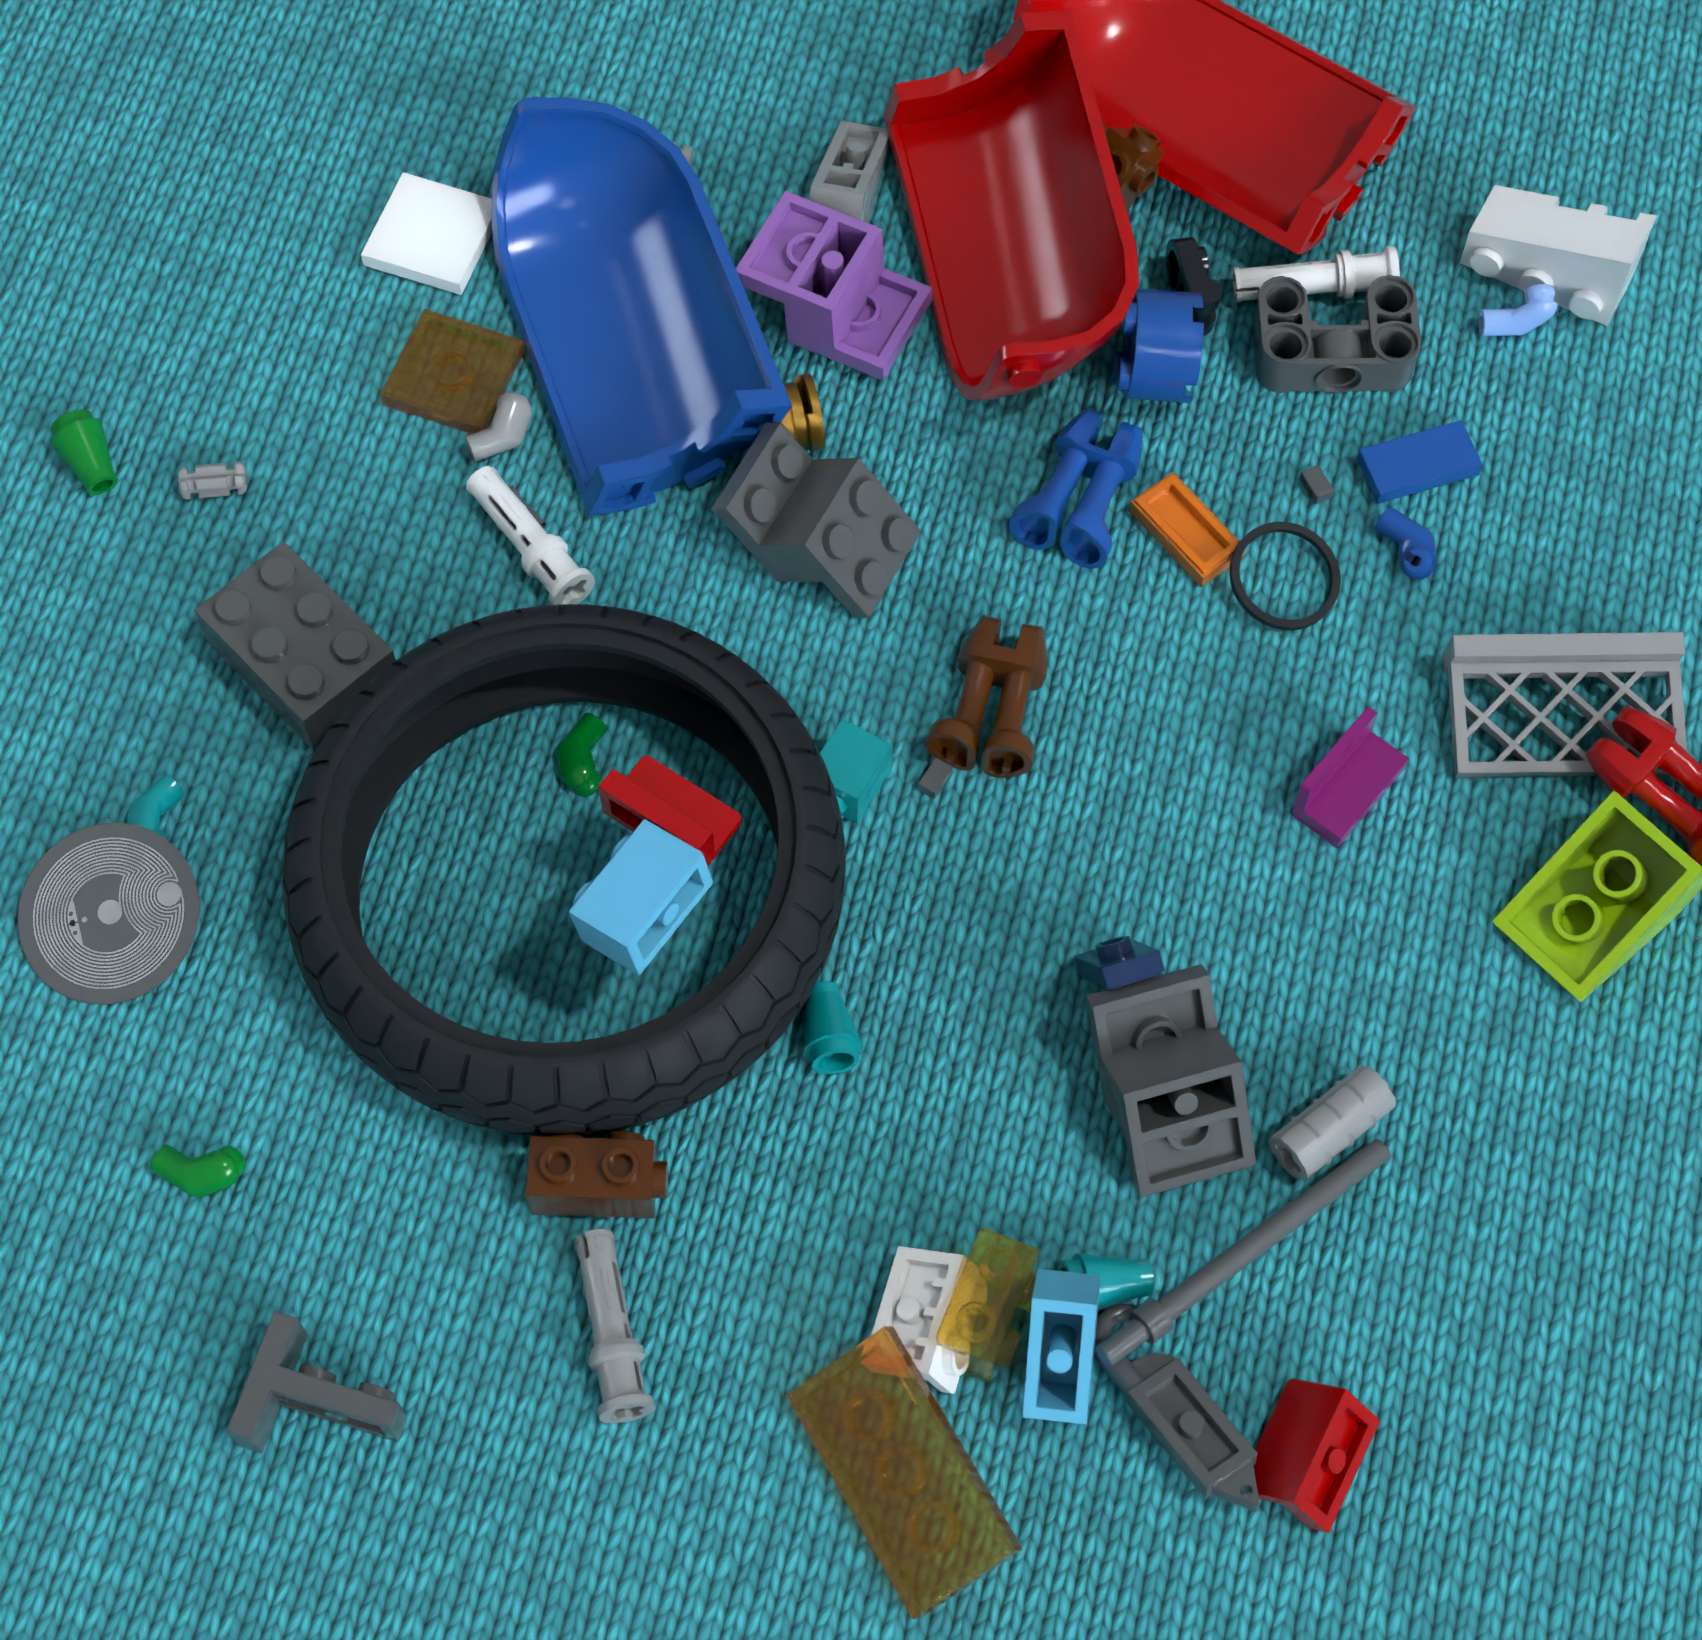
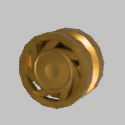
(807, 426)

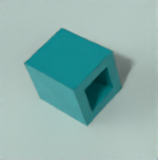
(856, 766)

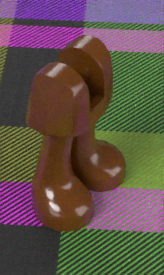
(988, 665)

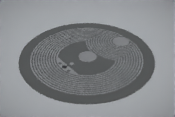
(108, 913)

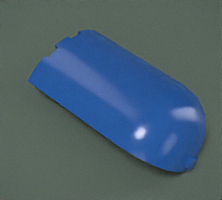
(626, 302)

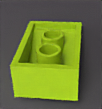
(1601, 897)

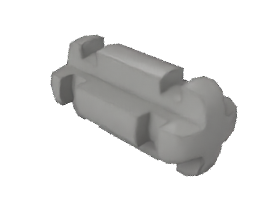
(212, 480)

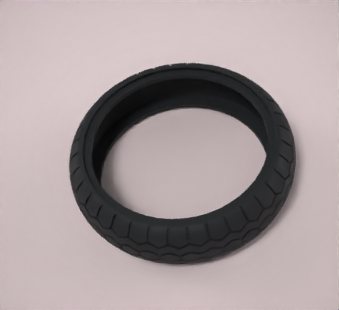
(523, 663)

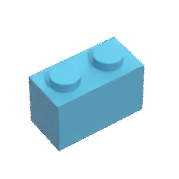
(640, 896)
(1061, 1346)

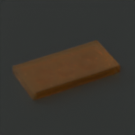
(903, 1472)

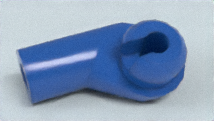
(1414, 543)

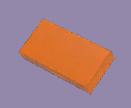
(1185, 528)

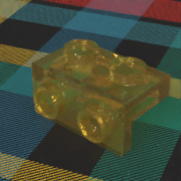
(987, 1301)

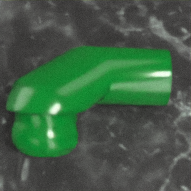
(575, 755)
(202, 1174)

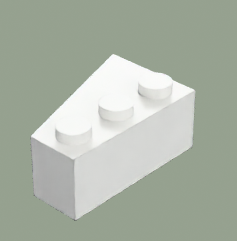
(1578, 252)

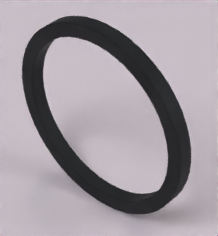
(1317, 542)

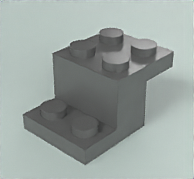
(817, 520)
(1171, 1080)

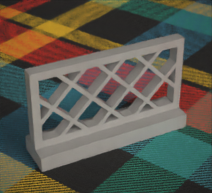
(1554, 658)

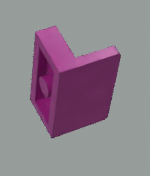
(1348, 781)

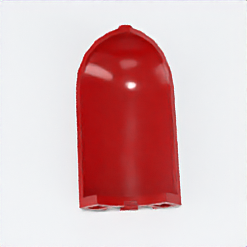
(1237, 109)
(1015, 209)

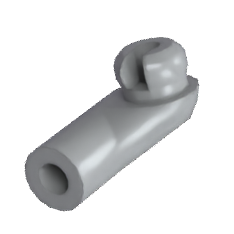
(507, 428)

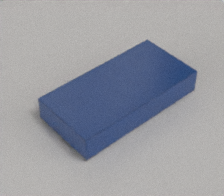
(1419, 461)

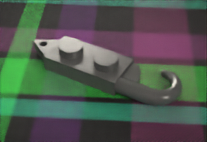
(1184, 1419)

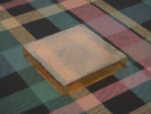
(452, 372)

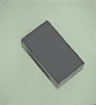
(1316, 484)
(935, 778)

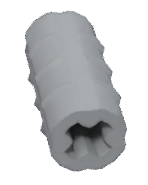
(1332, 1122)

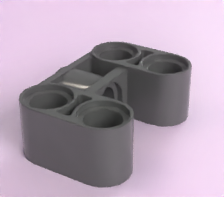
(1336, 355)

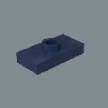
(1119, 963)

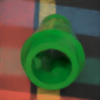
(84, 448)

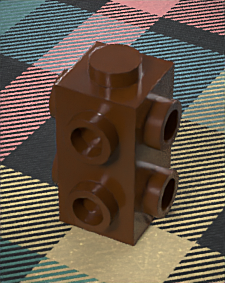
(595, 1176)

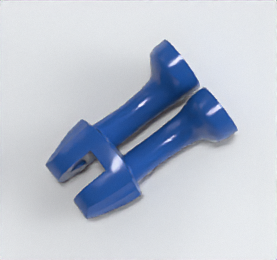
(1085, 534)

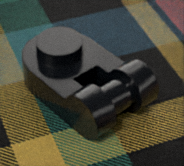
(1188, 272)

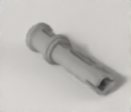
(615, 1352)

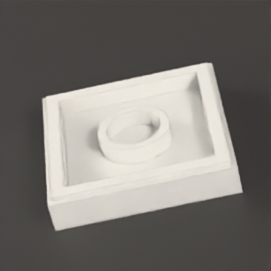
(430, 233)

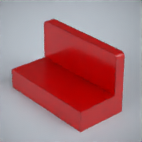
(671, 804)
(1312, 1450)

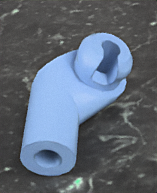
(1520, 320)

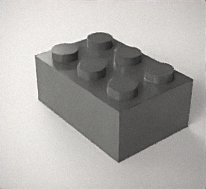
(293, 641)

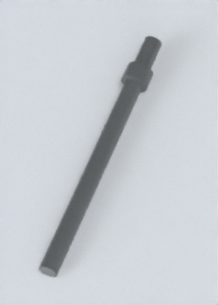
(1155, 1318)

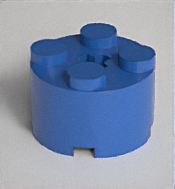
(1159, 347)

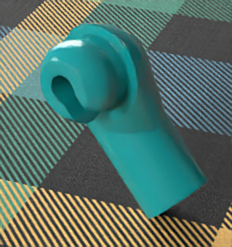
(154, 803)

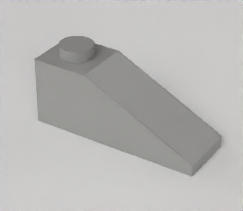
(851, 170)

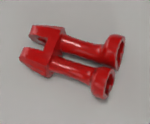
(1658, 749)

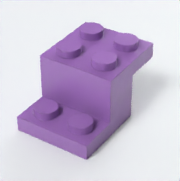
(834, 285)

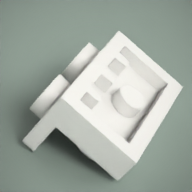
(915, 1305)

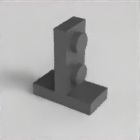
(309, 1391)

